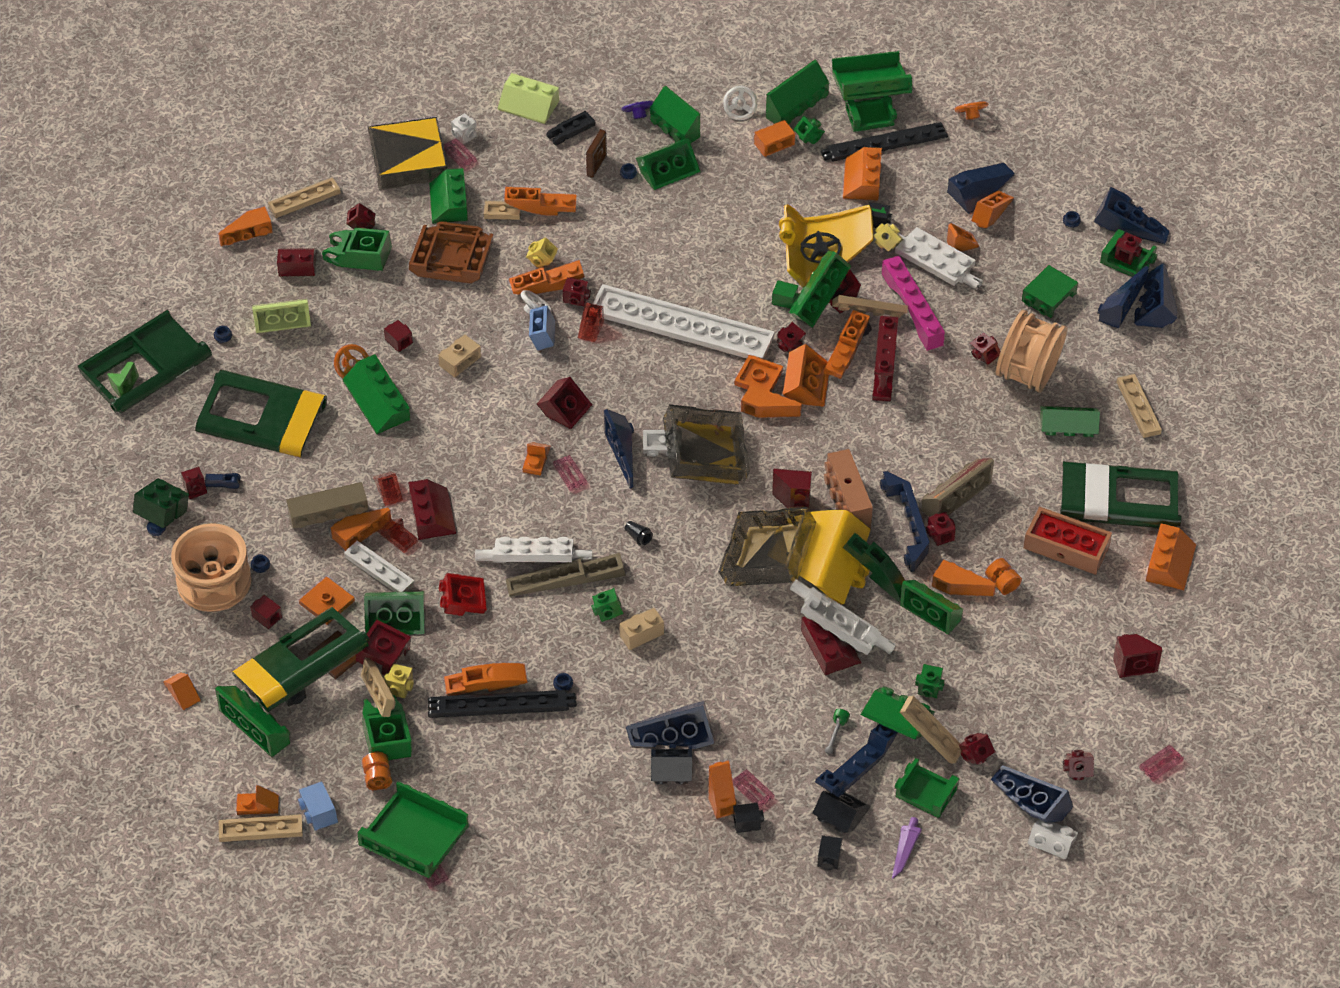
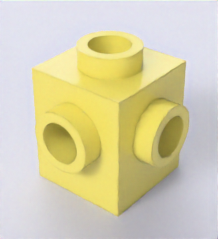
(893, 240)
(541, 252)
(399, 680)

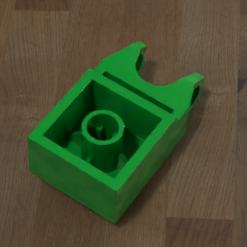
(360, 249)
(387, 734)

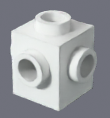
(463, 128)

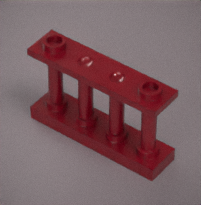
(885, 358)

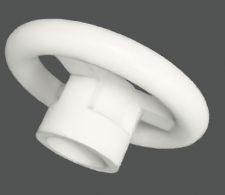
(728, 108)
(532, 301)

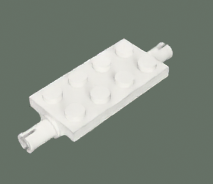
(938, 258)
(533, 550)
(840, 620)

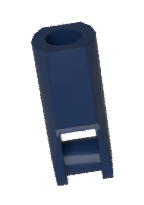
(223, 480)

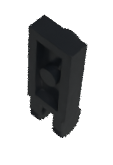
(570, 128)

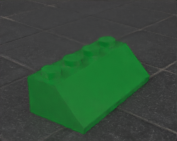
(797, 94)
(820, 288)
(376, 395)
(252, 719)

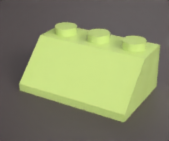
(528, 98)
(281, 315)

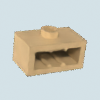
(459, 355)
(641, 628)

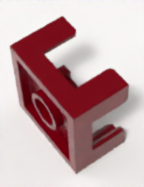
(384, 646)

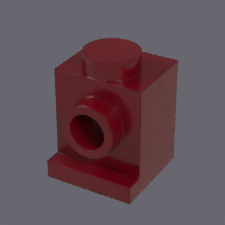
(194, 482)

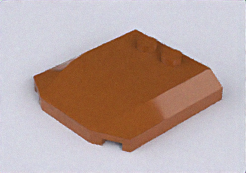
(451, 252)

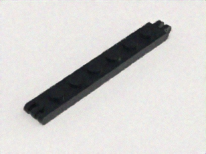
(886, 141)
(500, 703)

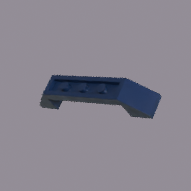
(895, 486)
(860, 763)

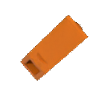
(249, 225)
(768, 404)
(959, 581)
(721, 789)

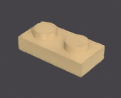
(500, 210)

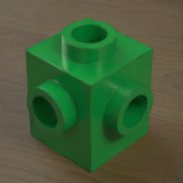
(809, 130)
(607, 605)
(930, 681)

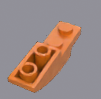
(539, 203)
(544, 281)
(847, 344)
(486, 676)

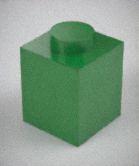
(784, 294)

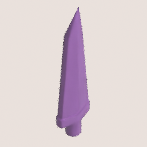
(907, 840)

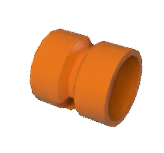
(1003, 575)
(377, 771)

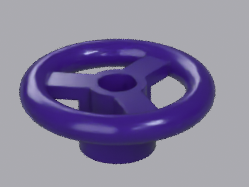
(638, 109)

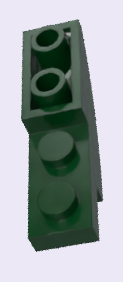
(875, 559)

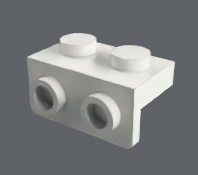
(654, 442)
(1052, 838)

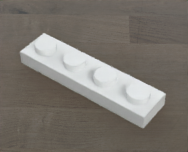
(378, 568)

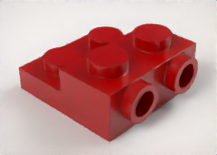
(462, 594)

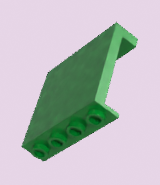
(871, 76)
(414, 830)

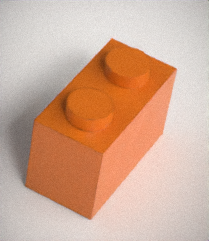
(774, 138)

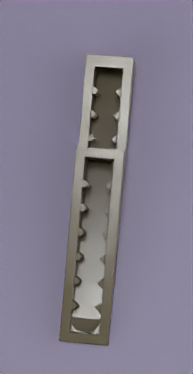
(567, 575)

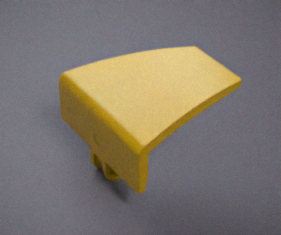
(851, 226)
(827, 562)

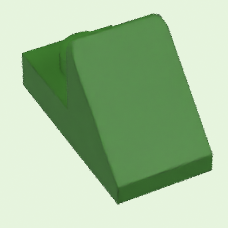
(125, 381)

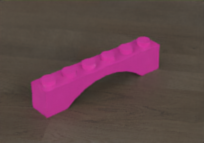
(925, 322)

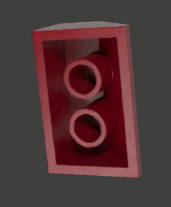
(431, 509)
(827, 648)

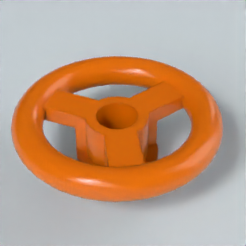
(971, 109)
(347, 356)

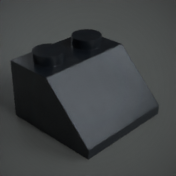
(671, 765)
(841, 812)

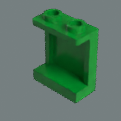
(871, 113)
(1108, 253)
(1049, 291)
(926, 789)

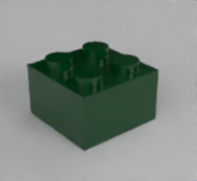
(160, 502)

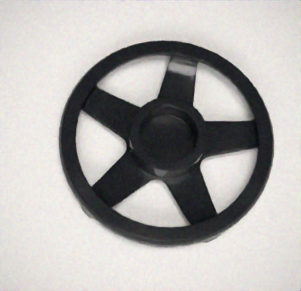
(820, 247)

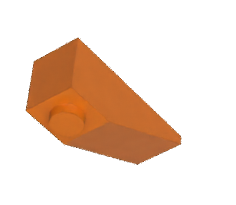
(990, 209)
(359, 527)

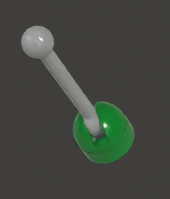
(840, 718)

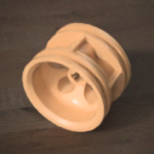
(1031, 351)
(214, 586)

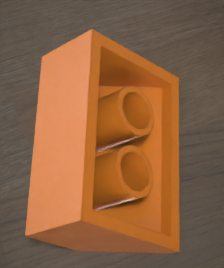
(862, 174)
(806, 377)
(1171, 558)

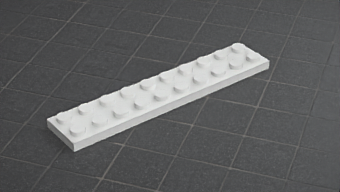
(683, 323)

